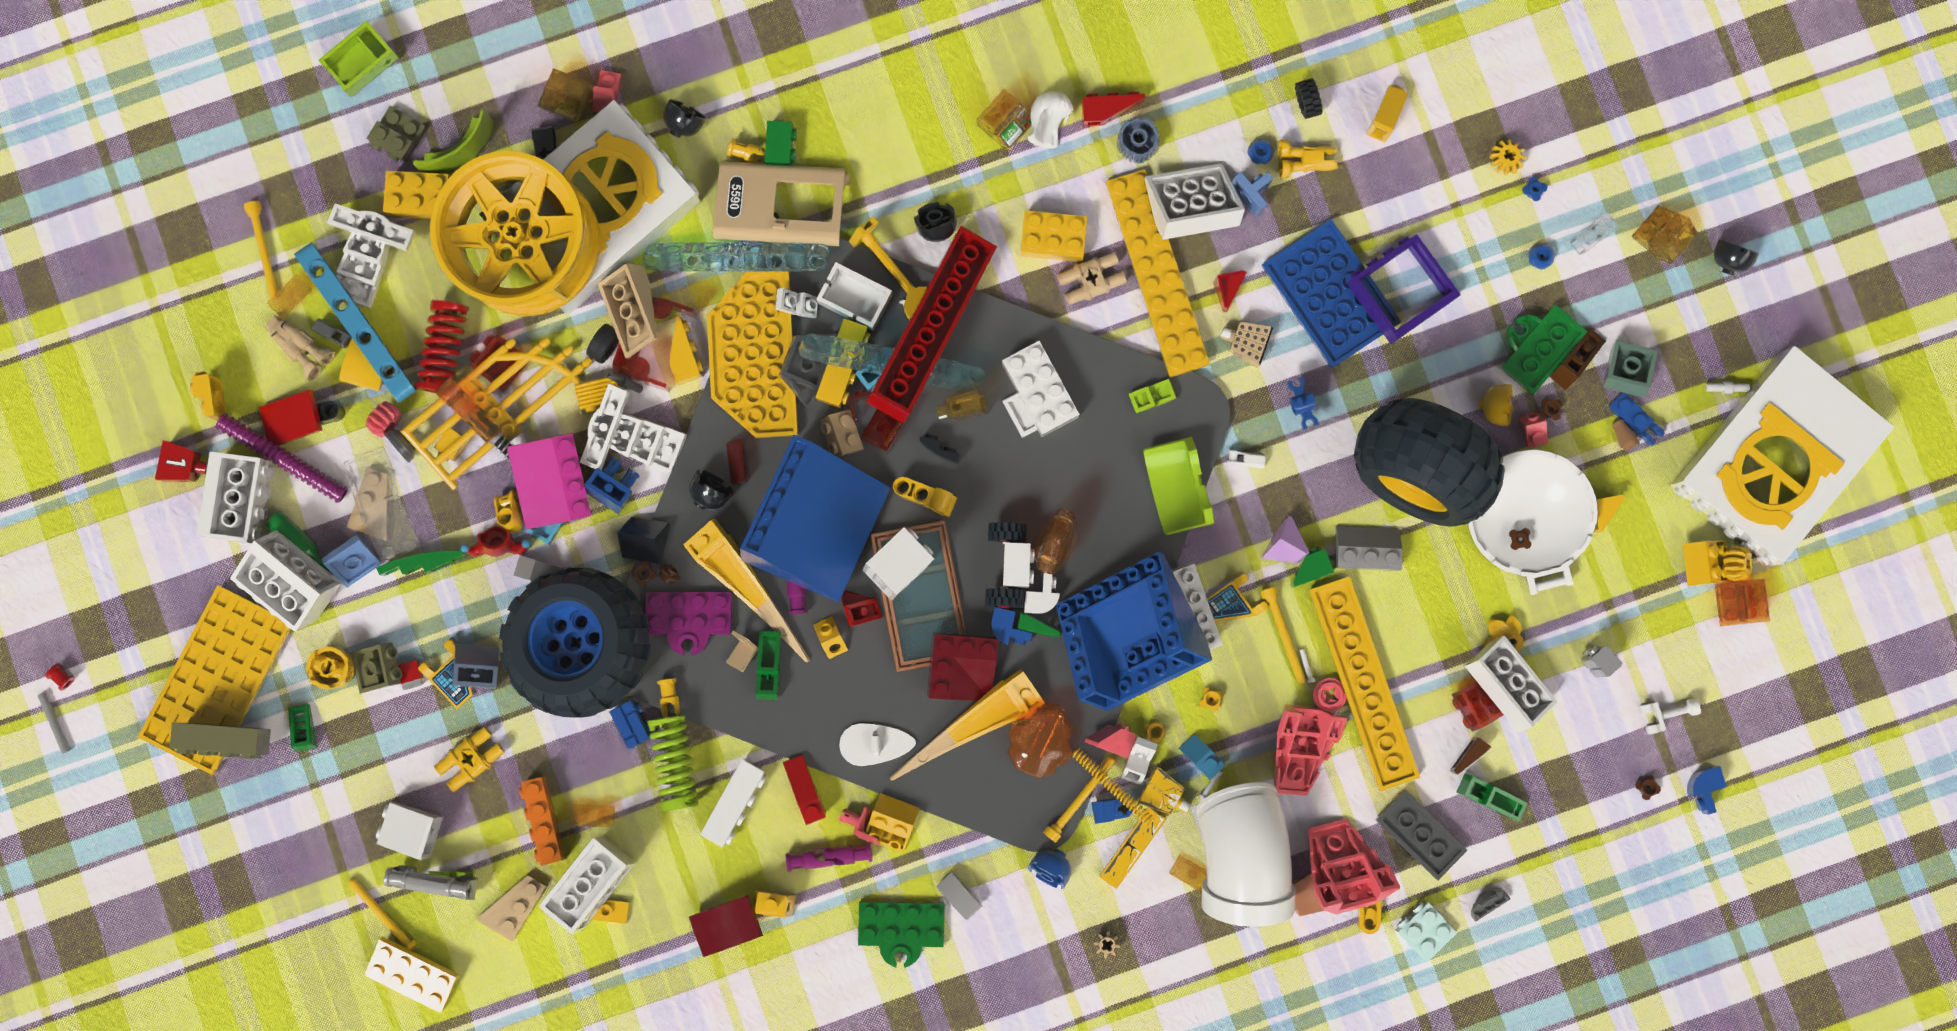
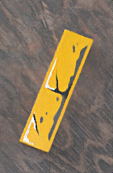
(1131, 849)

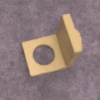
(742, 653)

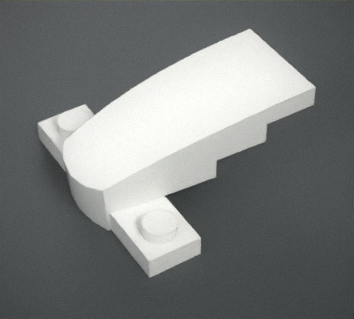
(366, 250)
(629, 435)

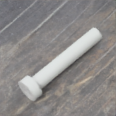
(1306, 666)
(1210, 785)

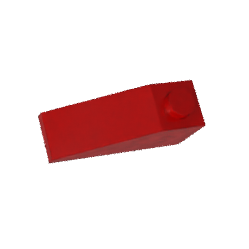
(804, 789)

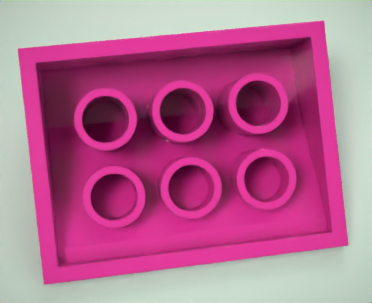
(549, 481)

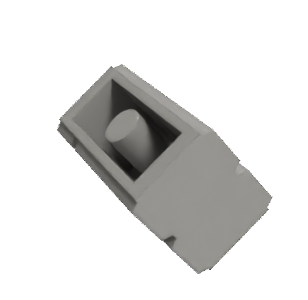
(1601, 661)

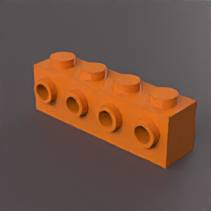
(543, 821)

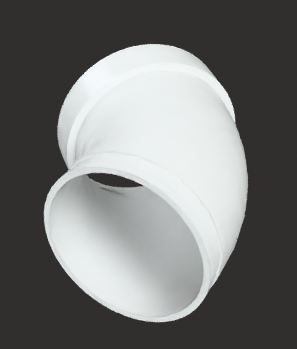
(1246, 856)

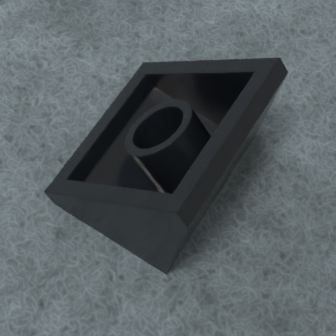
(643, 539)

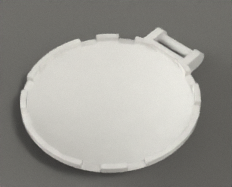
(1552, 502)

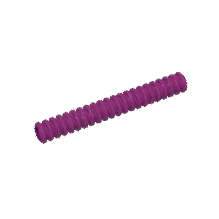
(280, 457)

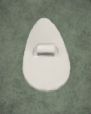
(874, 744)

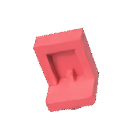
(1534, 429)

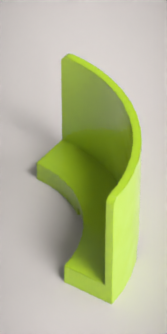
(463, 151)
(1178, 486)

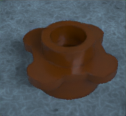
(1555, 404)
(1524, 534)
(644, 567)
(669, 574)
(1648, 781)

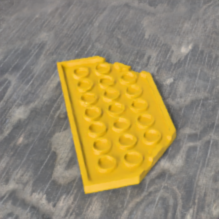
(747, 353)

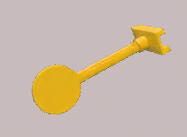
(865, 235)

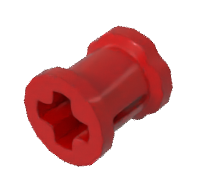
(60, 677)

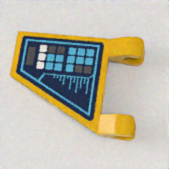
(1230, 603)
(443, 679)

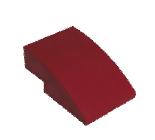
(725, 926)

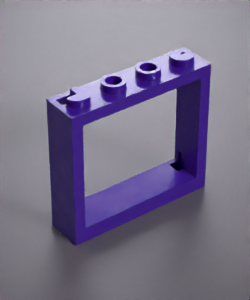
(1431, 268)

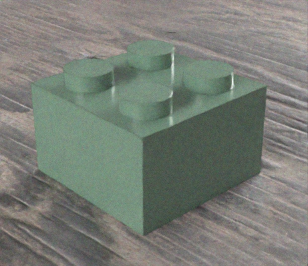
(1630, 368)

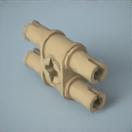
(1088, 289)

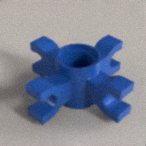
(1302, 403)

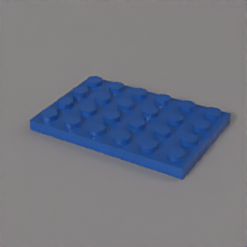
(1314, 285)

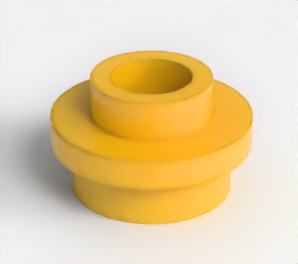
(1154, 724)

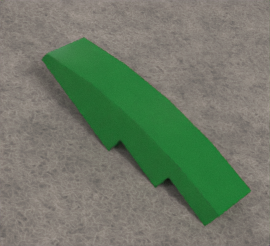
(428, 561)

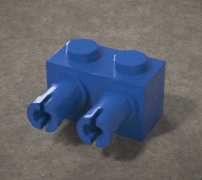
(608, 490)

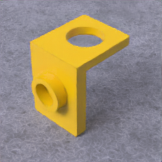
(829, 635)

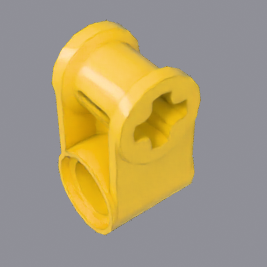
(509, 511)

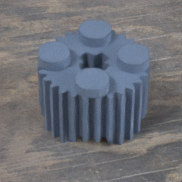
(1139, 151)

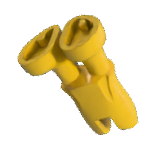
(1311, 158)

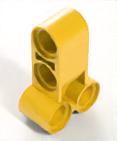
(937, 499)

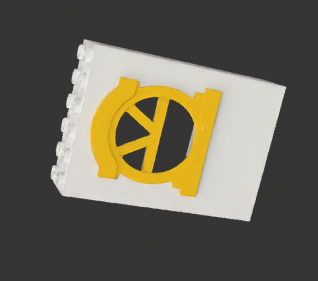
(659, 203)
(1818, 414)

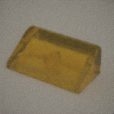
(289, 296)
(1188, 872)

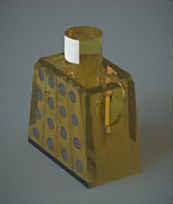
(971, 402)

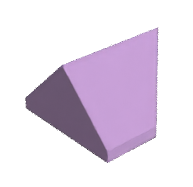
(1286, 544)

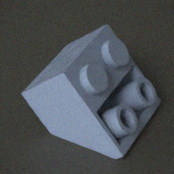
(475, 666)

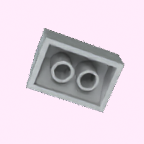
(1368, 549)

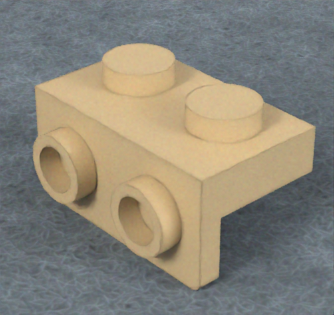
(841, 434)

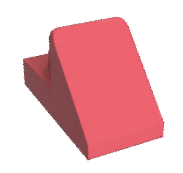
(606, 90)

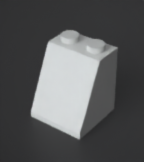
(408, 830)

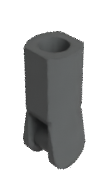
(330, 332)

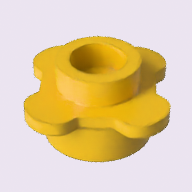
(1217, 696)

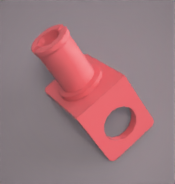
(860, 823)

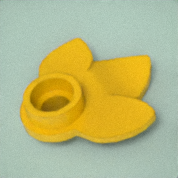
(1510, 630)

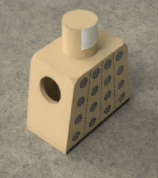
(1248, 341)

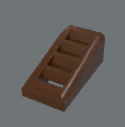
(1471, 753)

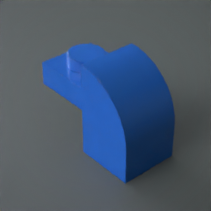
(1002, 628)
(1702, 784)

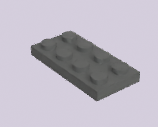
(1421, 835)

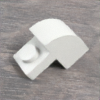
(1042, 601)
(1138, 761)

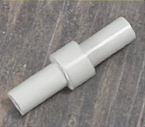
(1727, 387)

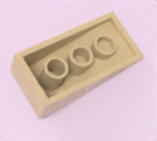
(630, 307)

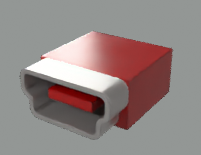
(411, 675)

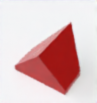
(1227, 286)
(860, 608)

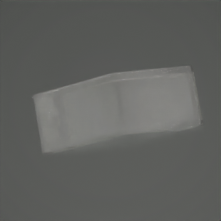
(381, 506)

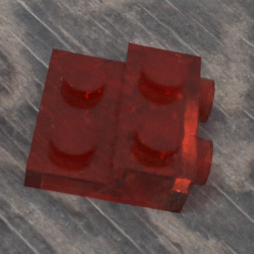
(492, 343)
(1475, 706)

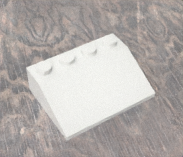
(1193, 202)

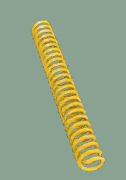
(1112, 787)

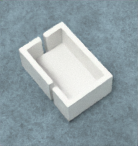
(854, 296)

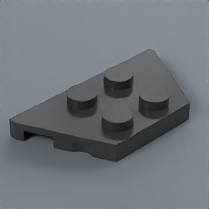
(802, 374)

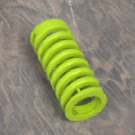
(674, 725)

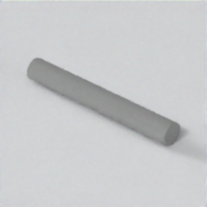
(54, 724)

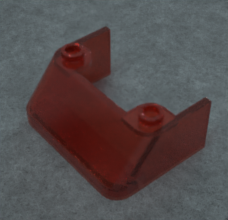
(638, 367)

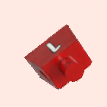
(179, 464)

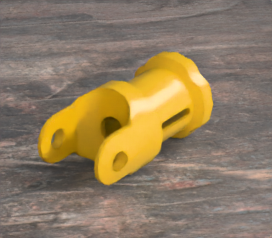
(745, 151)
(668, 696)

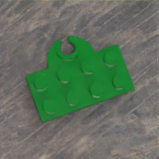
(1540, 347)
(901, 928)

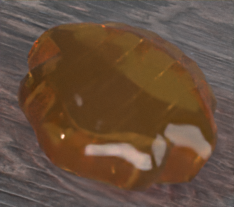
(1056, 541)
(1041, 740)

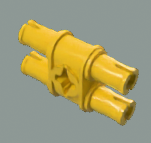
(459, 754)

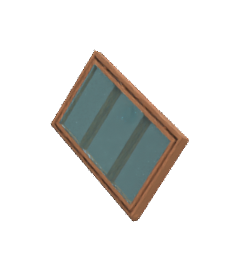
(926, 604)

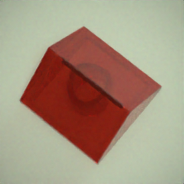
(883, 431)

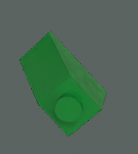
(1312, 567)

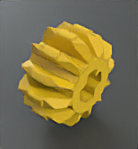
(1507, 165)
(1738, 563)

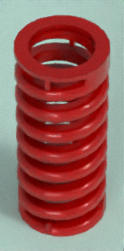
(438, 307)

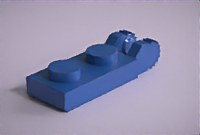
(1635, 418)

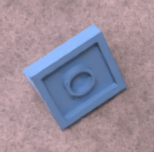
(1250, 192)
(352, 560)

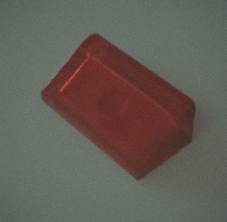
(736, 462)

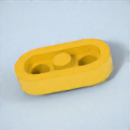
(1370, 912)

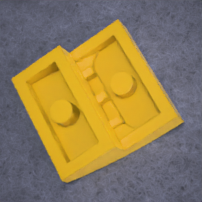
(358, 370)

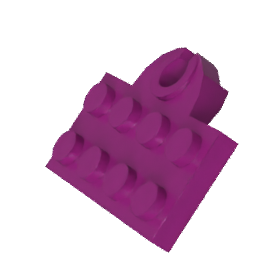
(689, 617)

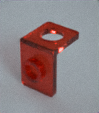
(859, 395)

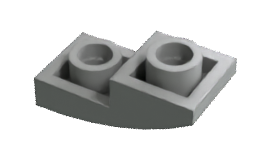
(959, 896)

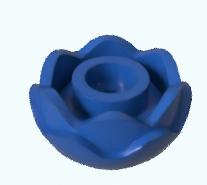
(1257, 157)
(1535, 259)

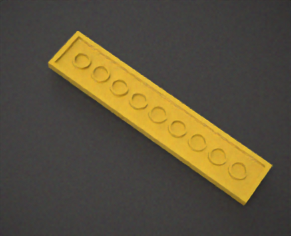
(1157, 276)
(1364, 684)

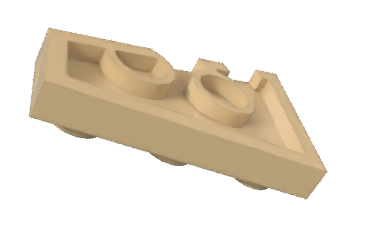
(513, 908)

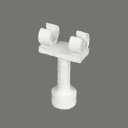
(1692, 707)

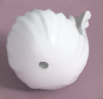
(1046, 117)

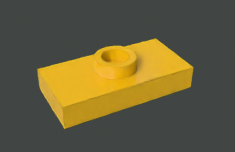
(613, 911)

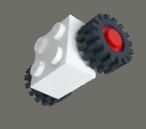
(1016, 565)

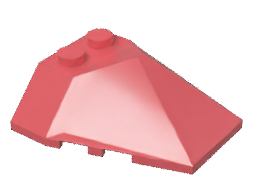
(1303, 745)
(1346, 869)

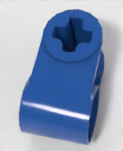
(1108, 811)

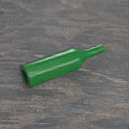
(292, 532)

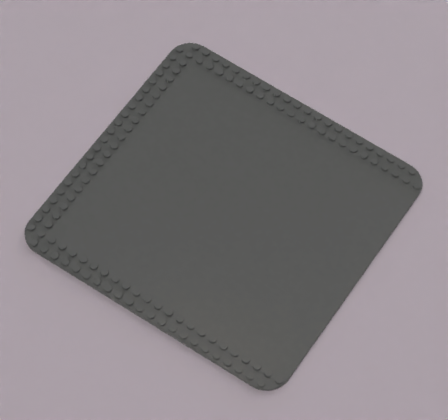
(1084, 467)

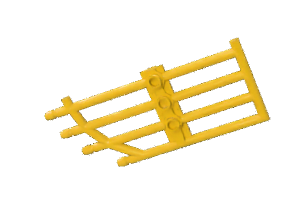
(483, 398)

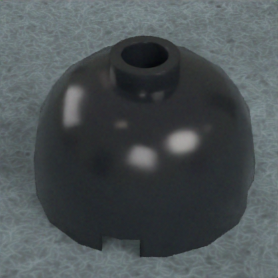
(682, 119)
(936, 221)
(1733, 257)
(708, 490)

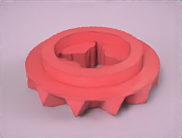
(1332, 704)

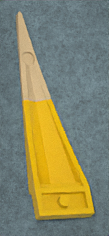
(722, 558)
(998, 707)

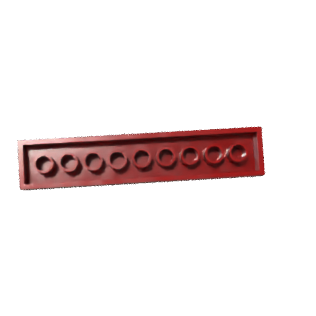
(931, 325)

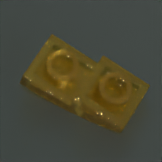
(592, 815)

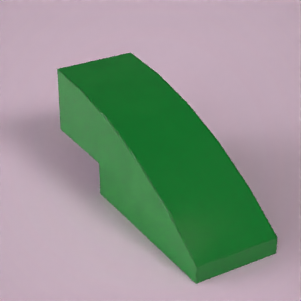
(768, 665)
(1491, 797)

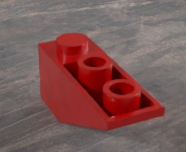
(1103, 109)

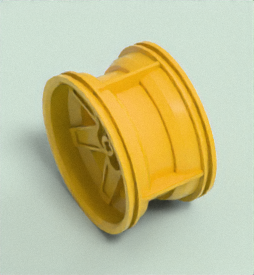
(477, 183)

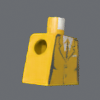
(1163, 793)

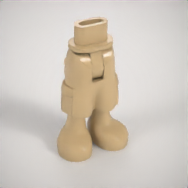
(296, 343)

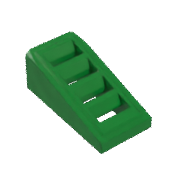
(1032, 625)
(294, 729)

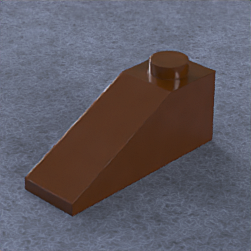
(1578, 359)

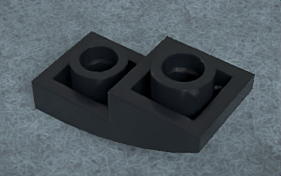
(932, 444)

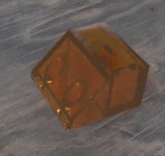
(1742, 602)

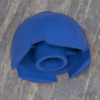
(1051, 867)

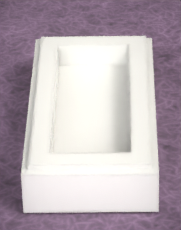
(1019, 415)

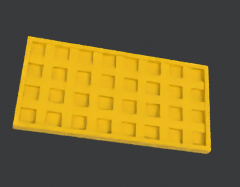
(217, 672)

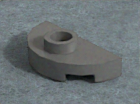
(1488, 902)

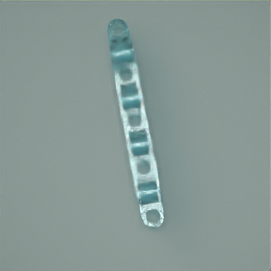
(751, 257)
(873, 359)

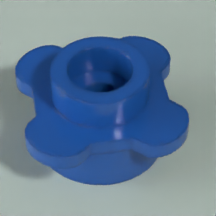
(1534, 195)

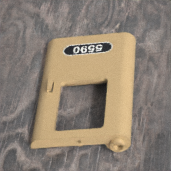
(748, 203)

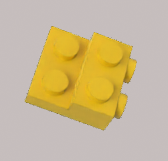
(210, 390)

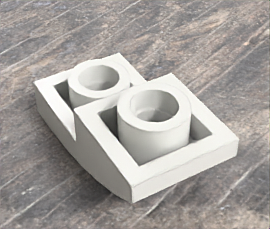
(796, 303)

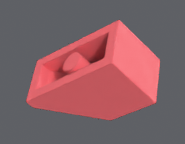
(1113, 739)

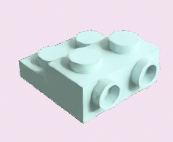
(1425, 930)

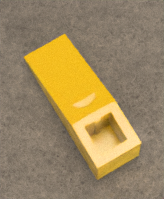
(682, 357)

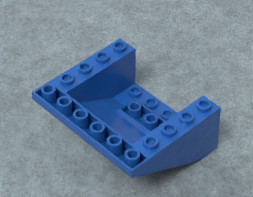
(814, 520)
(1130, 634)

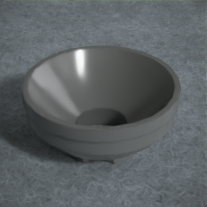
(401, 444)

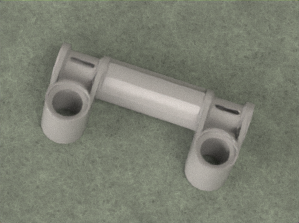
(409, 879)

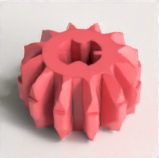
(383, 418)

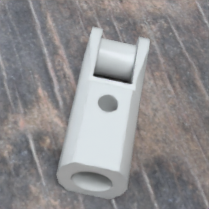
(1249, 459)

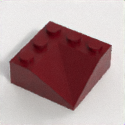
(961, 666)

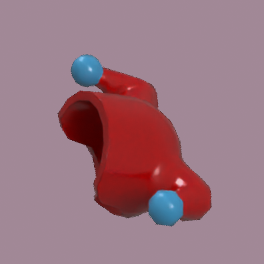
(495, 543)

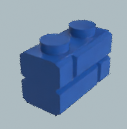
(631, 723)

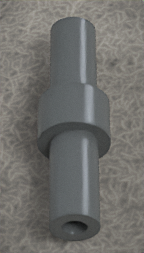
(624, 381)

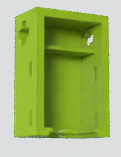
(358, 59)

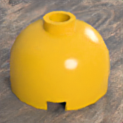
(1497, 404)

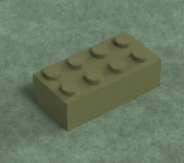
(227, 740)

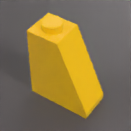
(1387, 113)

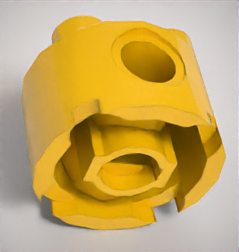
(330, 668)

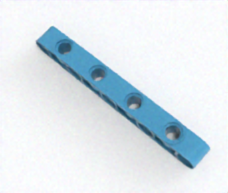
(355, 322)

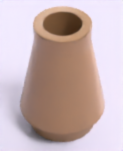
(1626, 437)

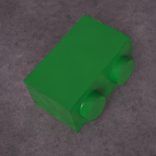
(780, 143)

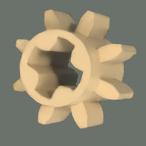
(1106, 951)

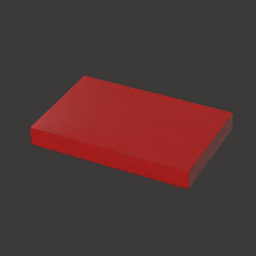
(291, 418)

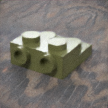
(396, 134)
(376, 667)

